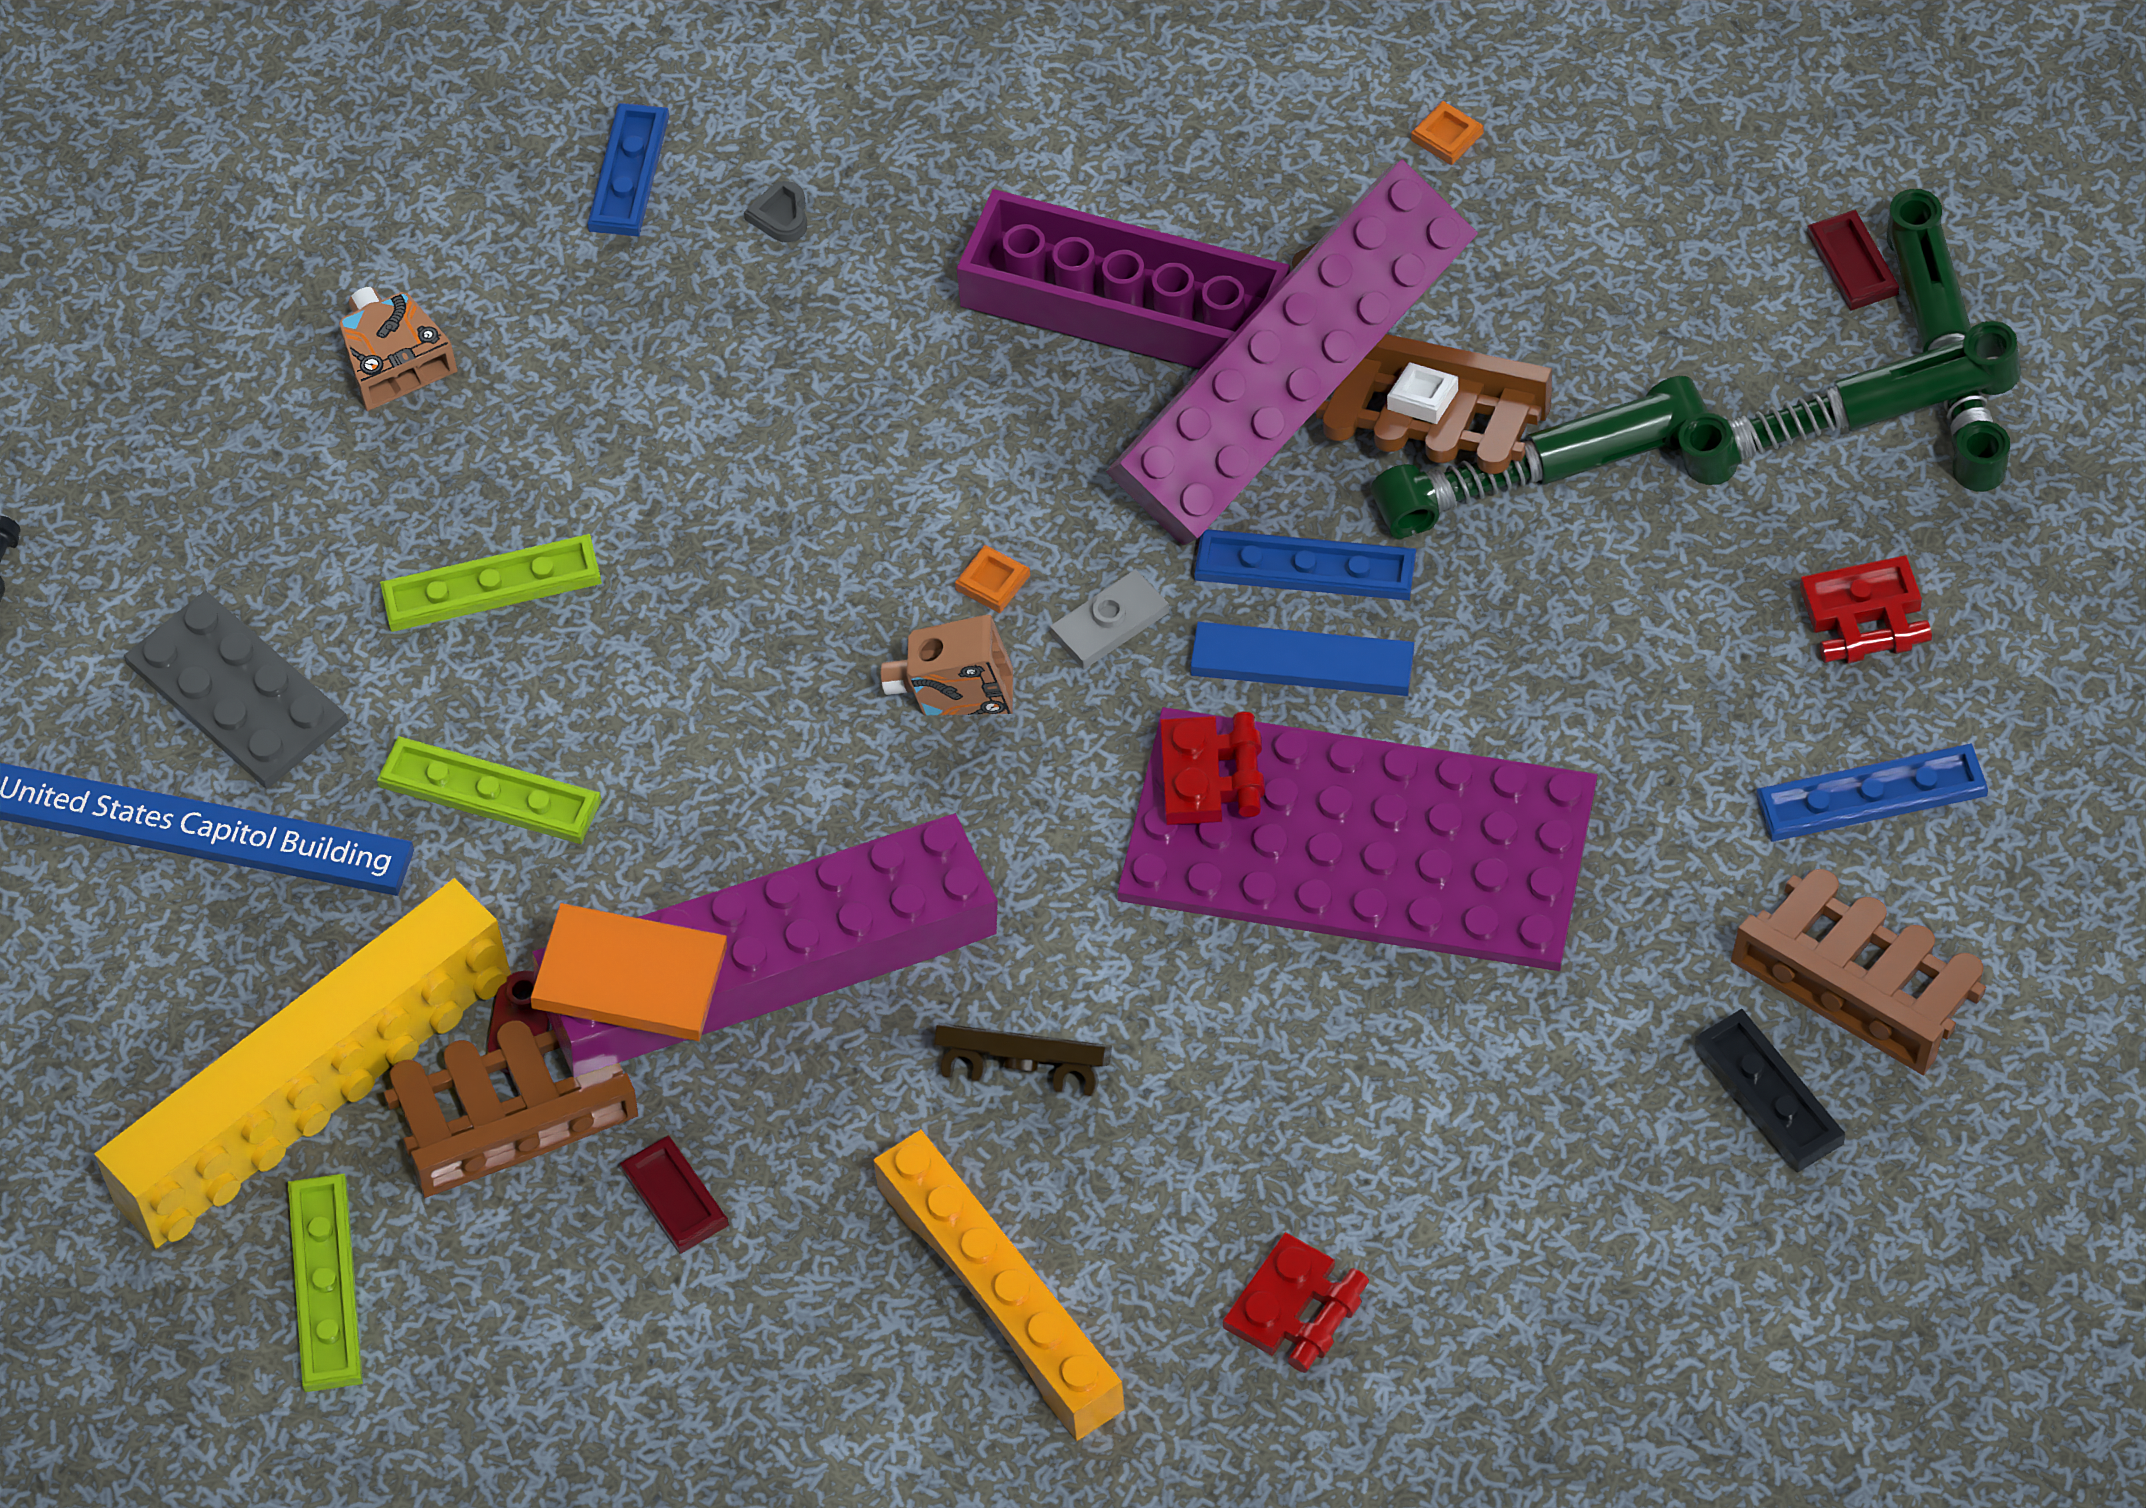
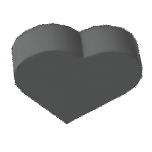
(780, 212)

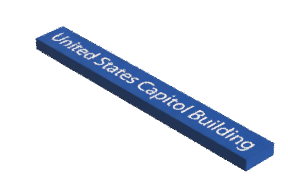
(204, 829)

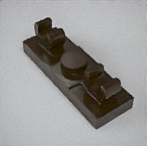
(1022, 1053)

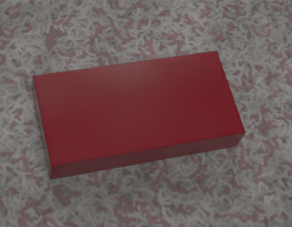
(1853, 260)
(674, 1194)

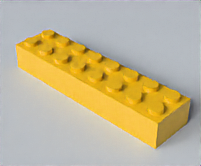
(304, 1064)

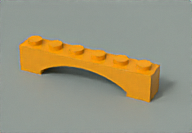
(1043, 1335)

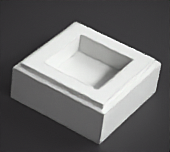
(1422, 393)

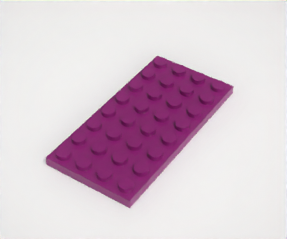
(1376, 846)

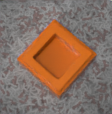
(1447, 133)
(992, 579)

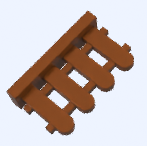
(1487, 385)
(1837, 988)
(505, 1132)

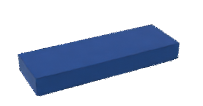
(628, 169)

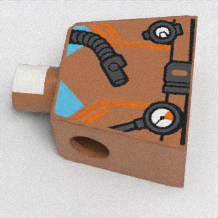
(393, 346)
(955, 669)

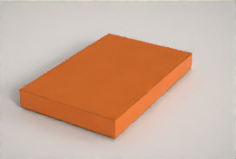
(629, 972)

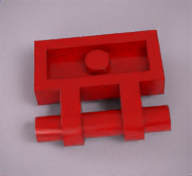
(1862, 595)
(1192, 768)
(1280, 1294)

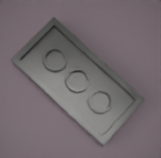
(236, 689)

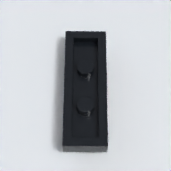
(1769, 1090)

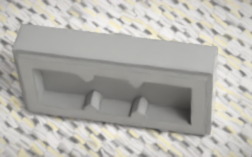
(1109, 619)

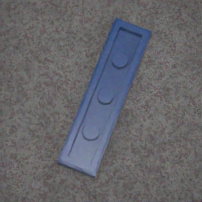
(1305, 564)
(1302, 658)
(1871, 792)

